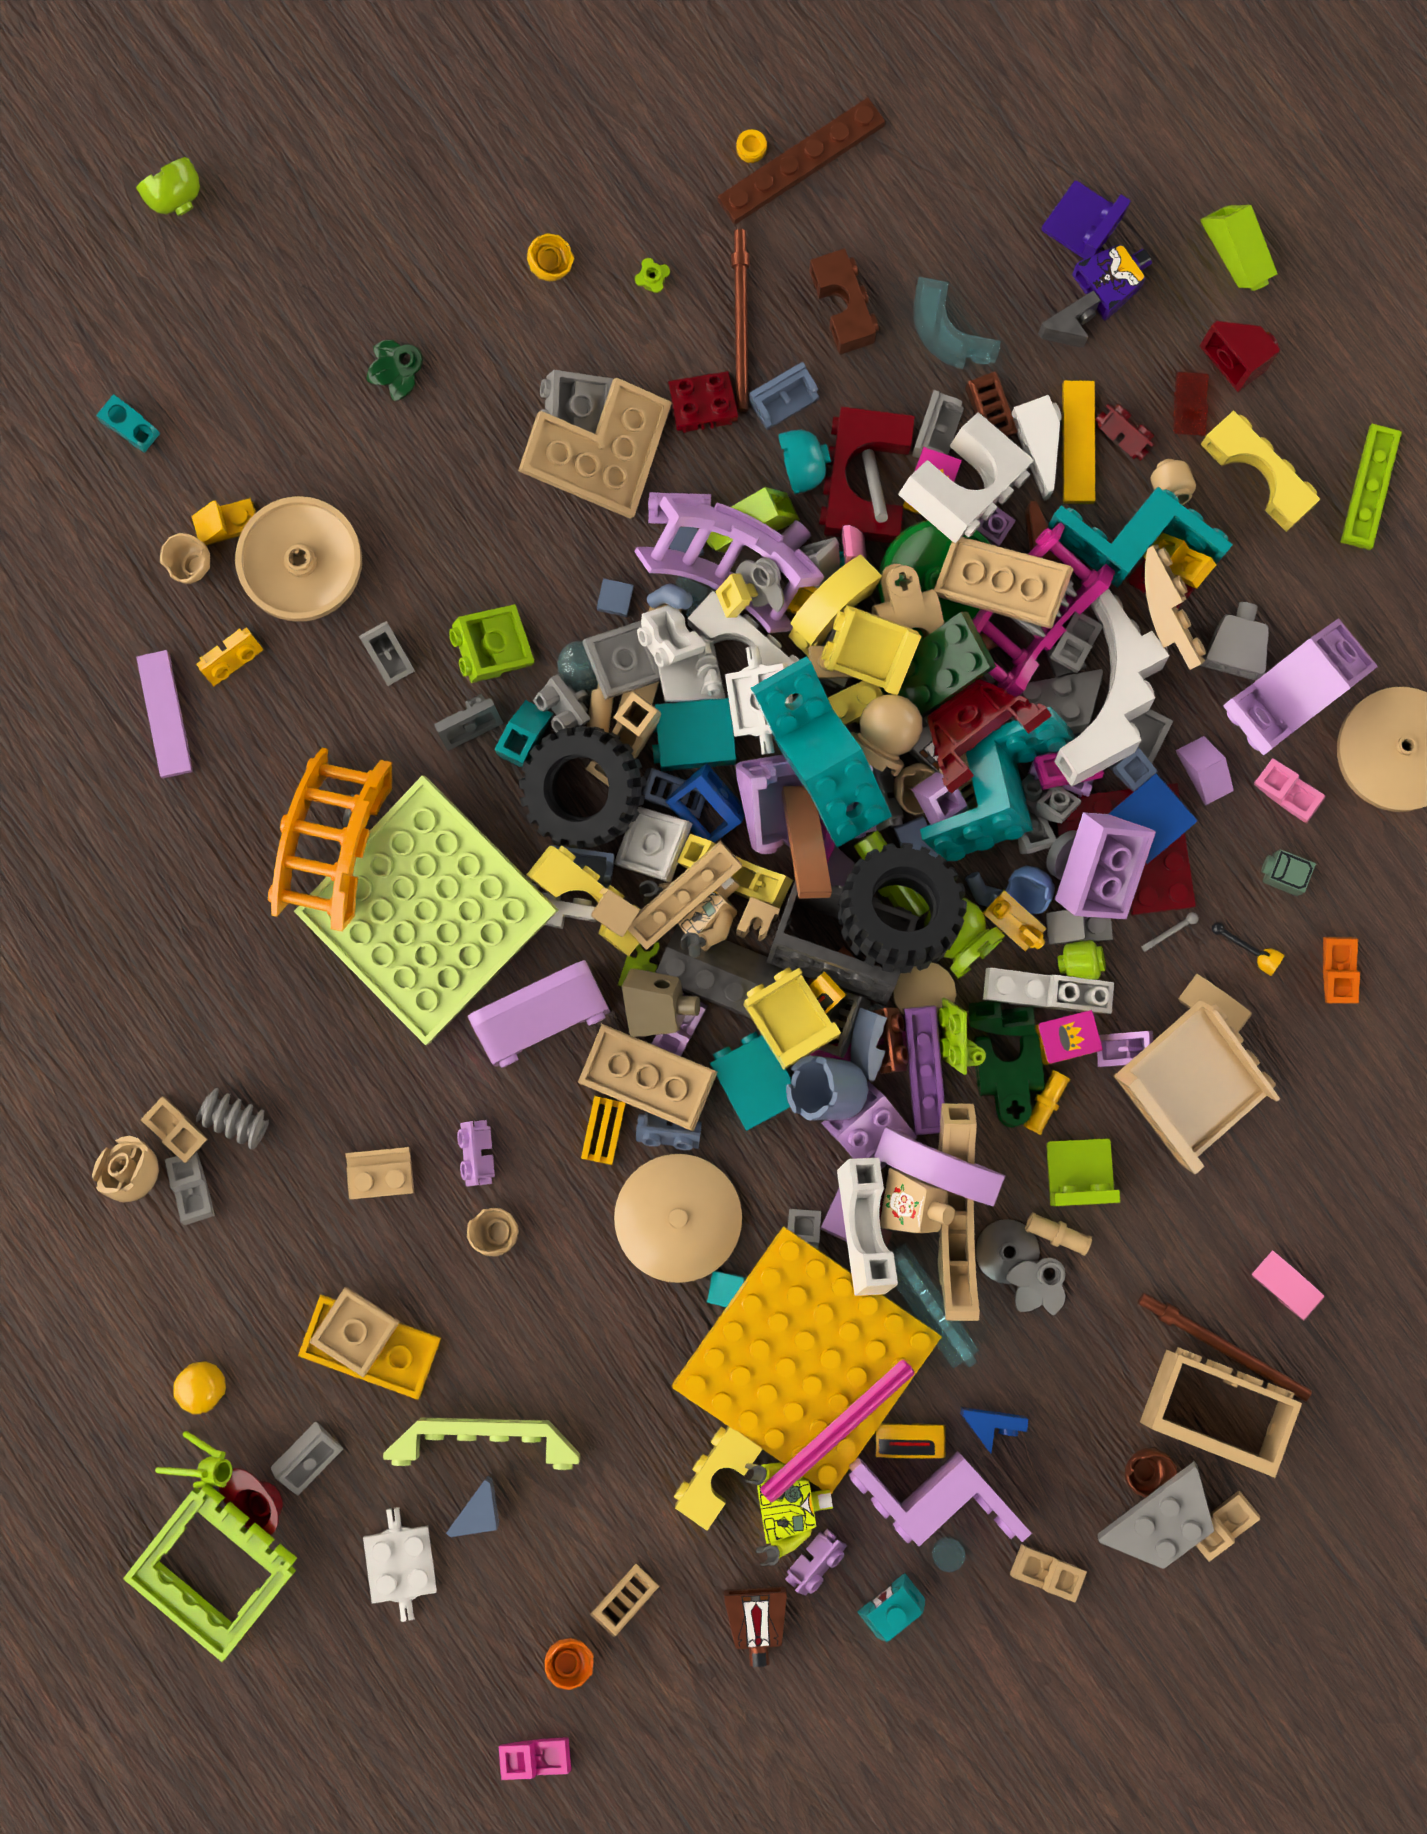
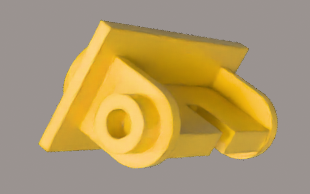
(240, 649)
(1016, 922)

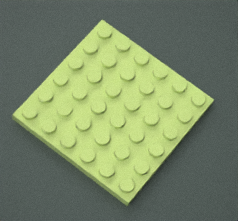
(431, 911)

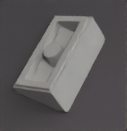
(306, 1458)

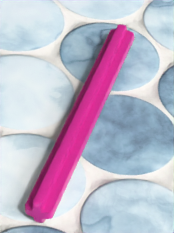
(837, 1430)

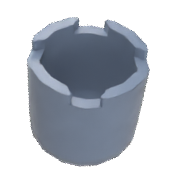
(826, 1089)

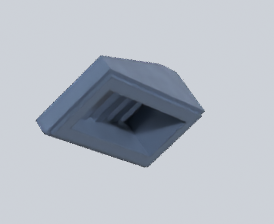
(651, 774)

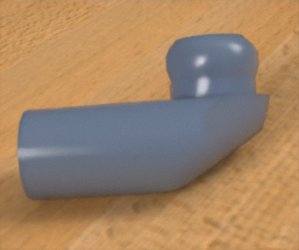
(671, 595)
(982, 894)

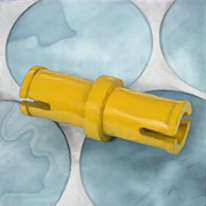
(1047, 1102)

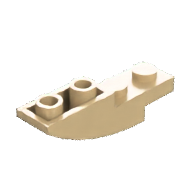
(1163, 594)

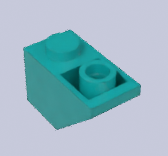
(523, 733)

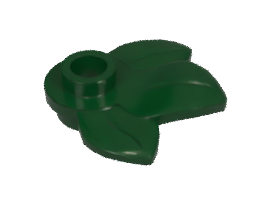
(390, 368)

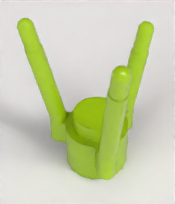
(211, 1470)

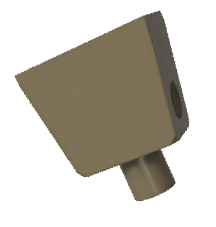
(656, 1003)

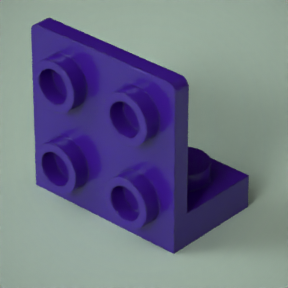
(1084, 220)

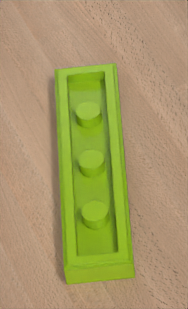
(1371, 486)

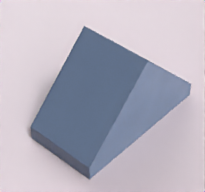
(479, 1513)

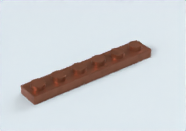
(801, 161)

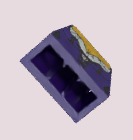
(1112, 276)

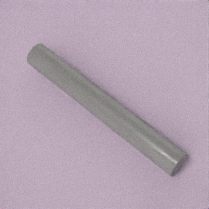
(875, 486)

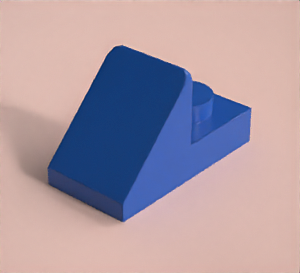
(984, 1423)

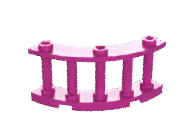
(1024, 662)

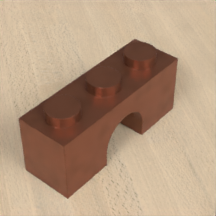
(836, 276)

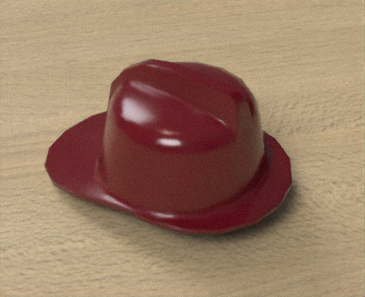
(254, 1498)

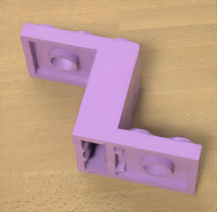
(1299, 686)
(936, 1500)

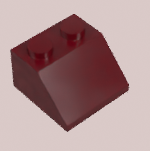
(1240, 351)

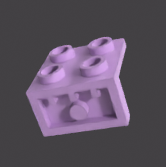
(864, 1131)

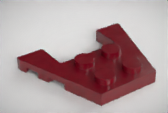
(972, 717)

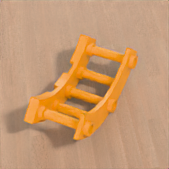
(351, 838)

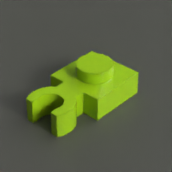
(641, 962)

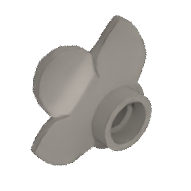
(766, 579)
(1036, 1290)

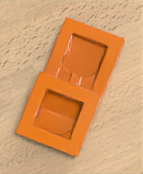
(1340, 970)

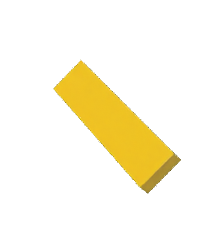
(1078, 441)

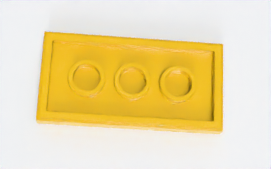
(399, 1366)

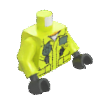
(791, 1516)

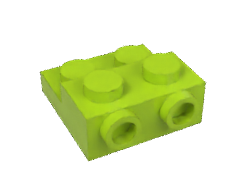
(491, 643)

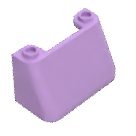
(760, 792)

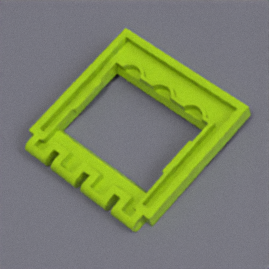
(183, 1603)

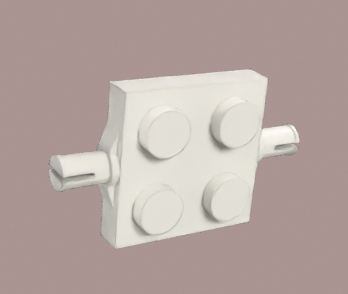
(744, 709)
(400, 1564)

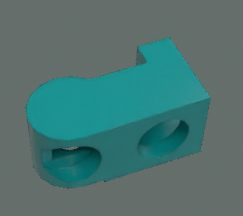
(127, 423)

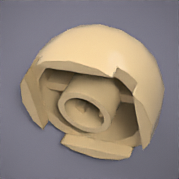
(126, 1170)

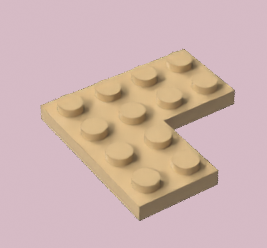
(605, 465)

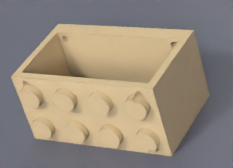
(1277, 1432)

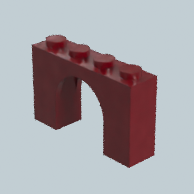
(855, 433)

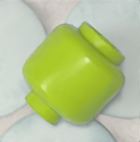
(1082, 960)

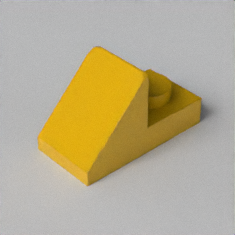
(224, 522)

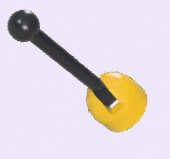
(1267, 959)

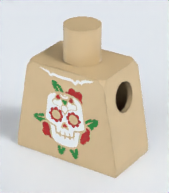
(913, 1205)

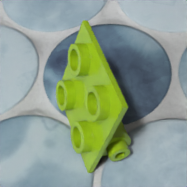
(954, 1045)

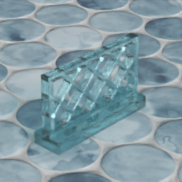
(929, 1308)

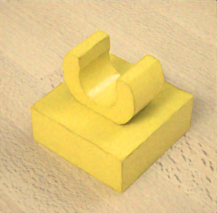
(735, 595)

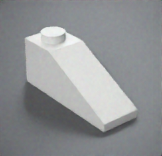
(1039, 435)

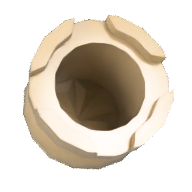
(888, 729)

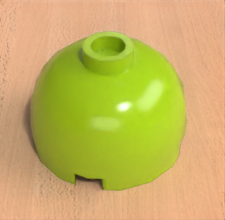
(171, 188)

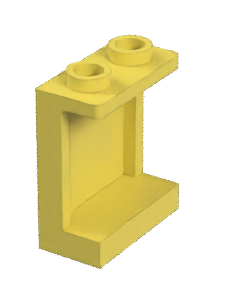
(871, 649)
(790, 1017)

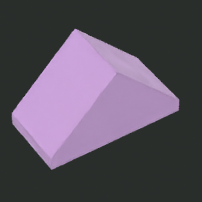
(1206, 769)
(1122, 1047)

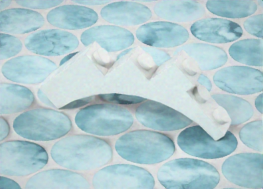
(1129, 696)

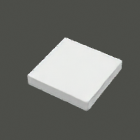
(653, 844)

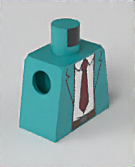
(893, 1608)

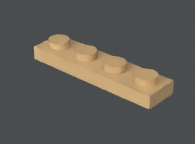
(684, 894)

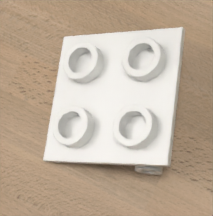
(693, 677)

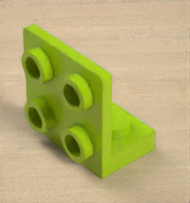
(1081, 1172)

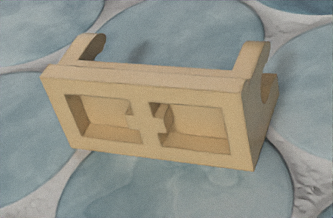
(759, 915)

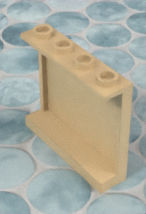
(1195, 1082)

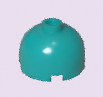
(804, 459)

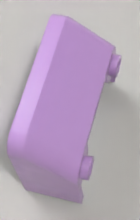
(538, 1012)

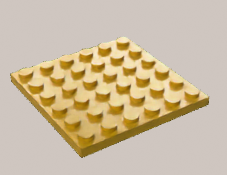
(800, 1354)

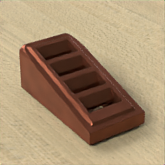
(976, 399)
(1035, 526)

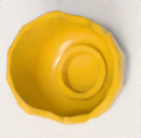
(550, 257)
(199, 1387)

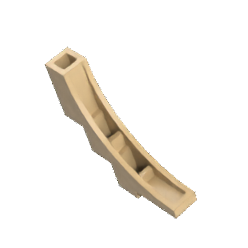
(956, 1239)

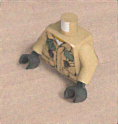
(707, 922)

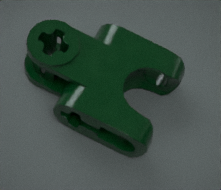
(1011, 1080)

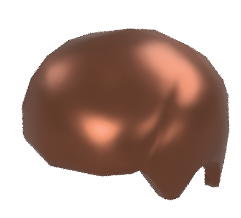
(1148, 1471)

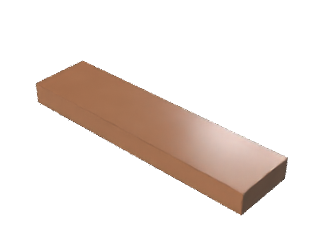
(806, 843)

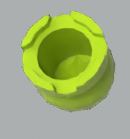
(972, 940)

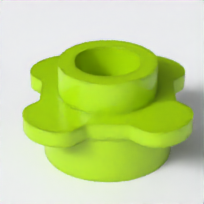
(652, 284)

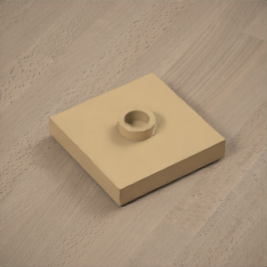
(354, 1331)

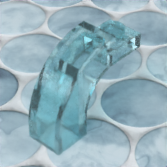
(940, 335)

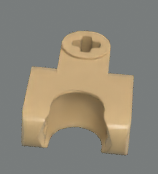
(906, 602)

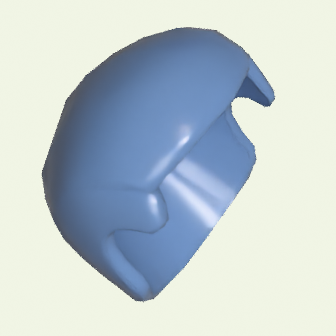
(1031, 888)

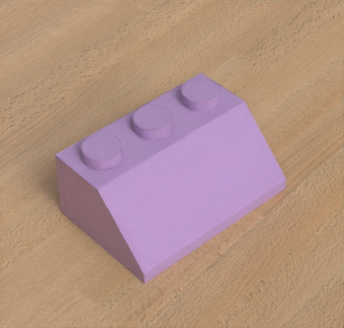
(1104, 866)

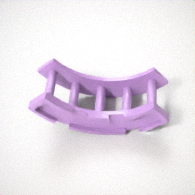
(744, 530)

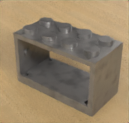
(844, 970)

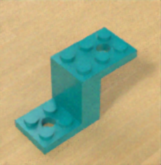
(1156, 515)
(821, 751)
(998, 789)

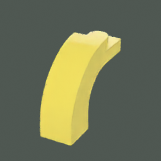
(845, 587)
(753, 880)

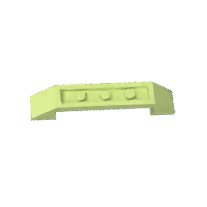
(558, 1448)

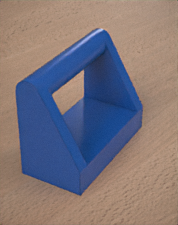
(717, 795)

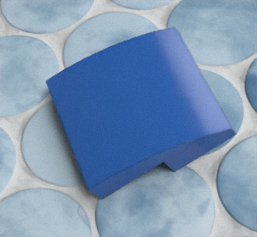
(1159, 809)

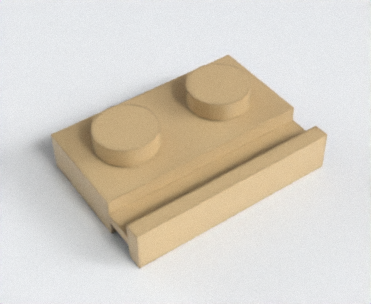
(379, 1173)

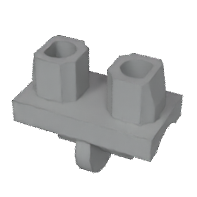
(564, 702)

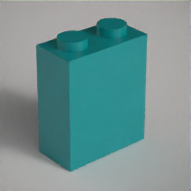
(694, 735)
(752, 1080)

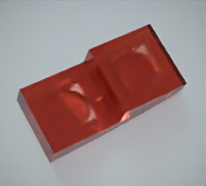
(1190, 404)

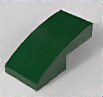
(991, 1018)

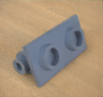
(653, 1131)

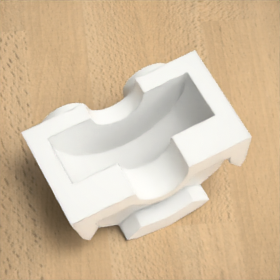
(667, 636)

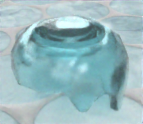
(575, 667)

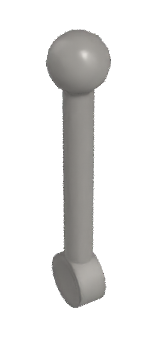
(1192, 918)

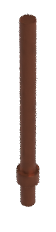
(741, 262)
(1170, 1315)

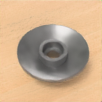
(994, 1240)

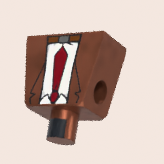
(756, 1620)

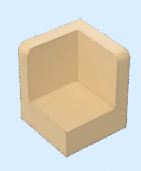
(614, 912)

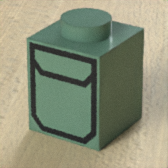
(1287, 872)

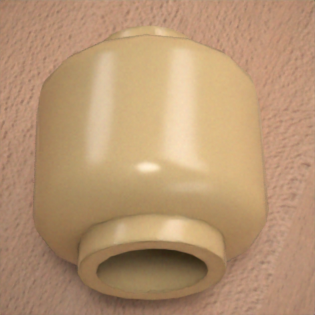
(1175, 477)

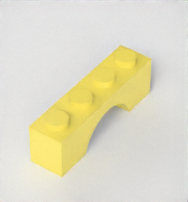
(1237, 442)
(559, 874)

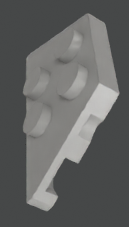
(1069, 695)
(1163, 1522)

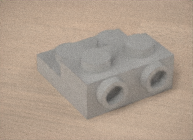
(575, 397)

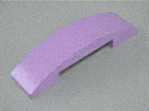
(939, 1167)

